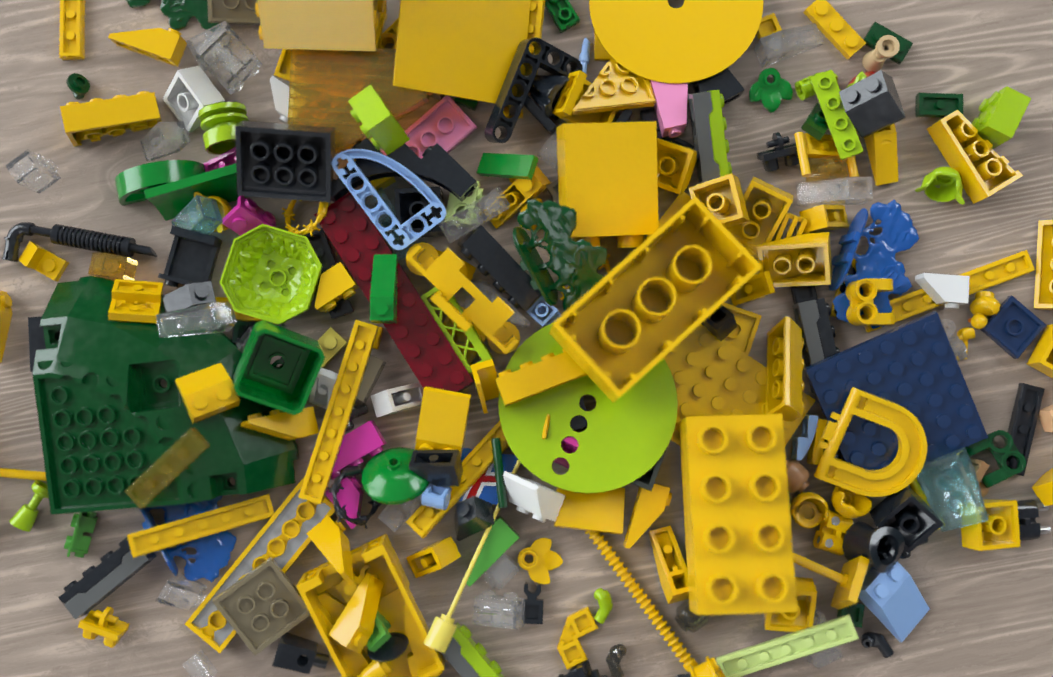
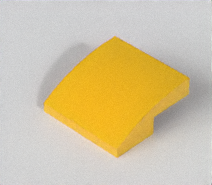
(135, 301)

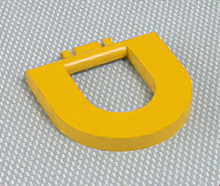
(881, 482)

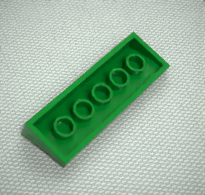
(176, 195)

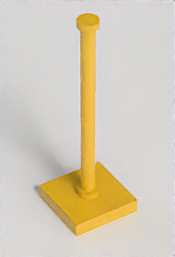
(848, 581)

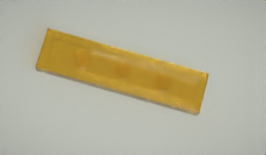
(167, 468)

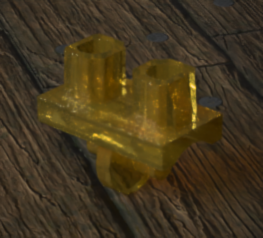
(827, 168)

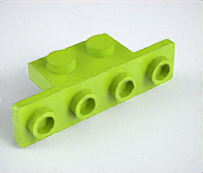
(838, 122)

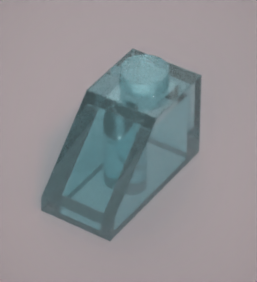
(199, 216)

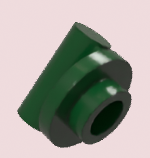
(78, 85)

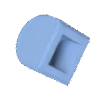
(436, 496)

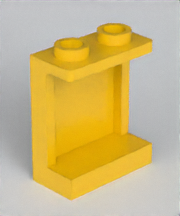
(571, 95)

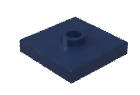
(1013, 327)

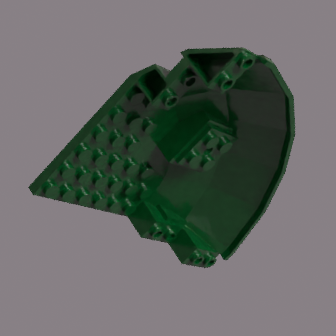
(112, 419)

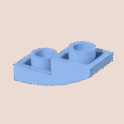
(543, 312)

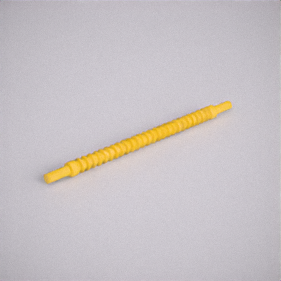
(642, 599)

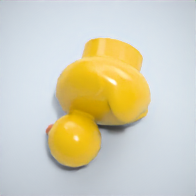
(982, 306)

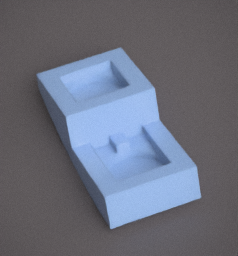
(801, 444)

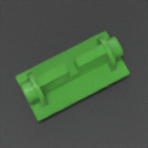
(78, 542)

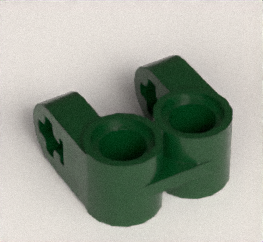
(1000, 456)

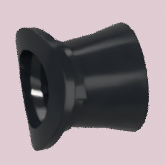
(879, 545)

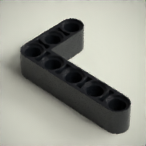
(523, 83)

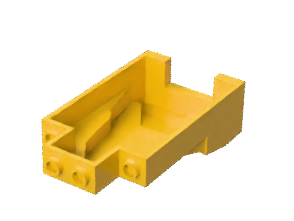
(395, 605)

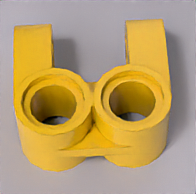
(865, 302)

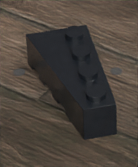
(499, 266)

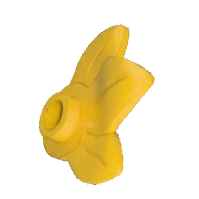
(543, 560)

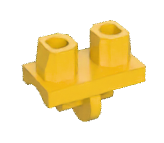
(105, 625)

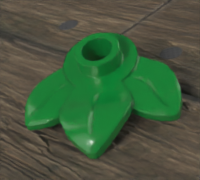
(770, 93)

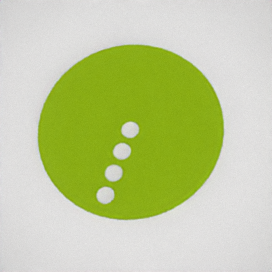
(620, 436)

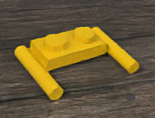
(810, 147)

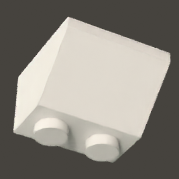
(190, 93)
(533, 497)

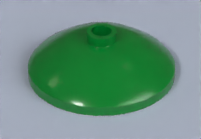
(388, 477)

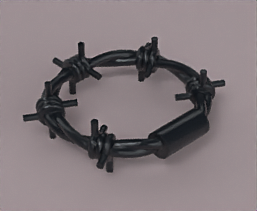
(340, 512)

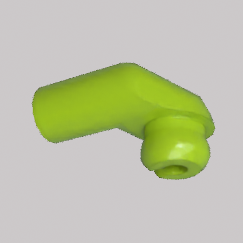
(605, 603)

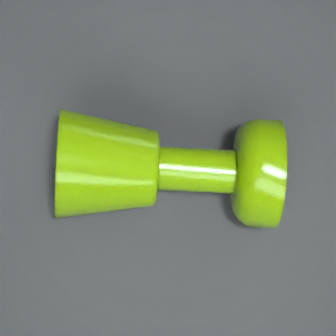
(27, 513)

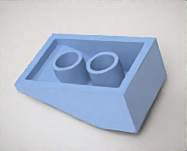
(894, 600)

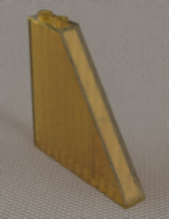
(329, 78)

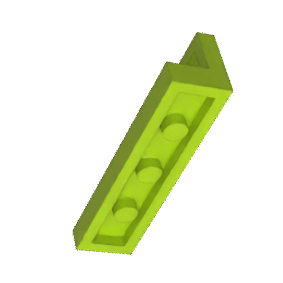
(471, 333)

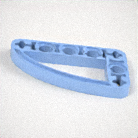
(382, 207)

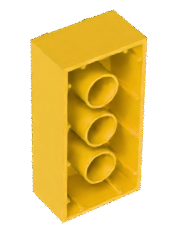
(654, 299)
(737, 515)

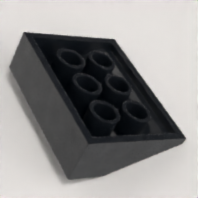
(284, 161)

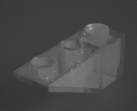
(835, 191)
(474, 214)

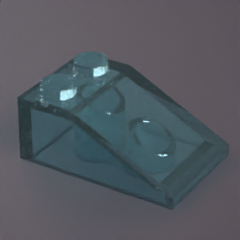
(953, 490)

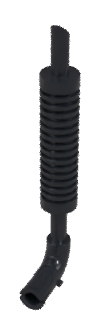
(75, 238)

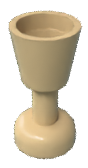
(885, 48)

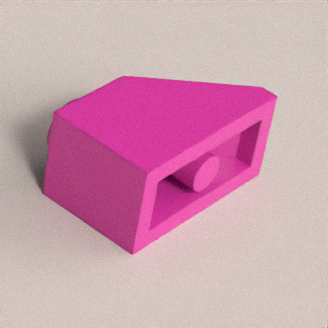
(351, 497)

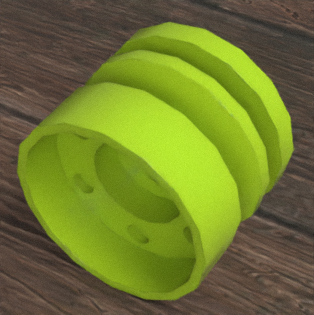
(220, 123)

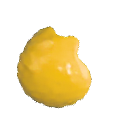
(849, 503)
(809, 509)

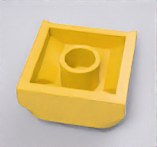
(674, 166)

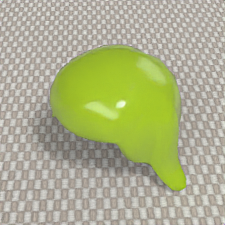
(949, 182)

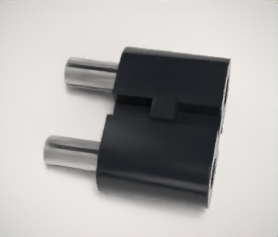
(1027, 513)

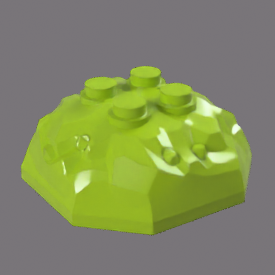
(271, 274)

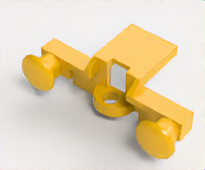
(445, 275)

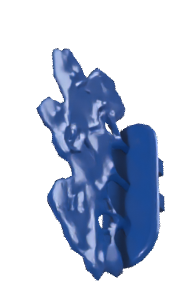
(879, 259)
(212, 550)

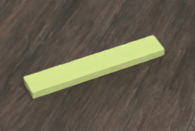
(788, 647)

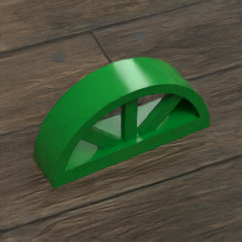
(133, 181)

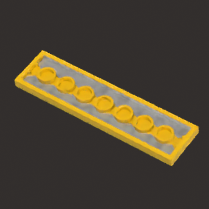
(280, 538)

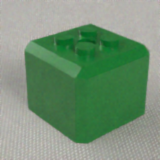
(282, 386)

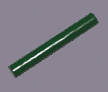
(499, 471)

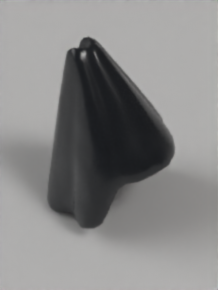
(546, 92)

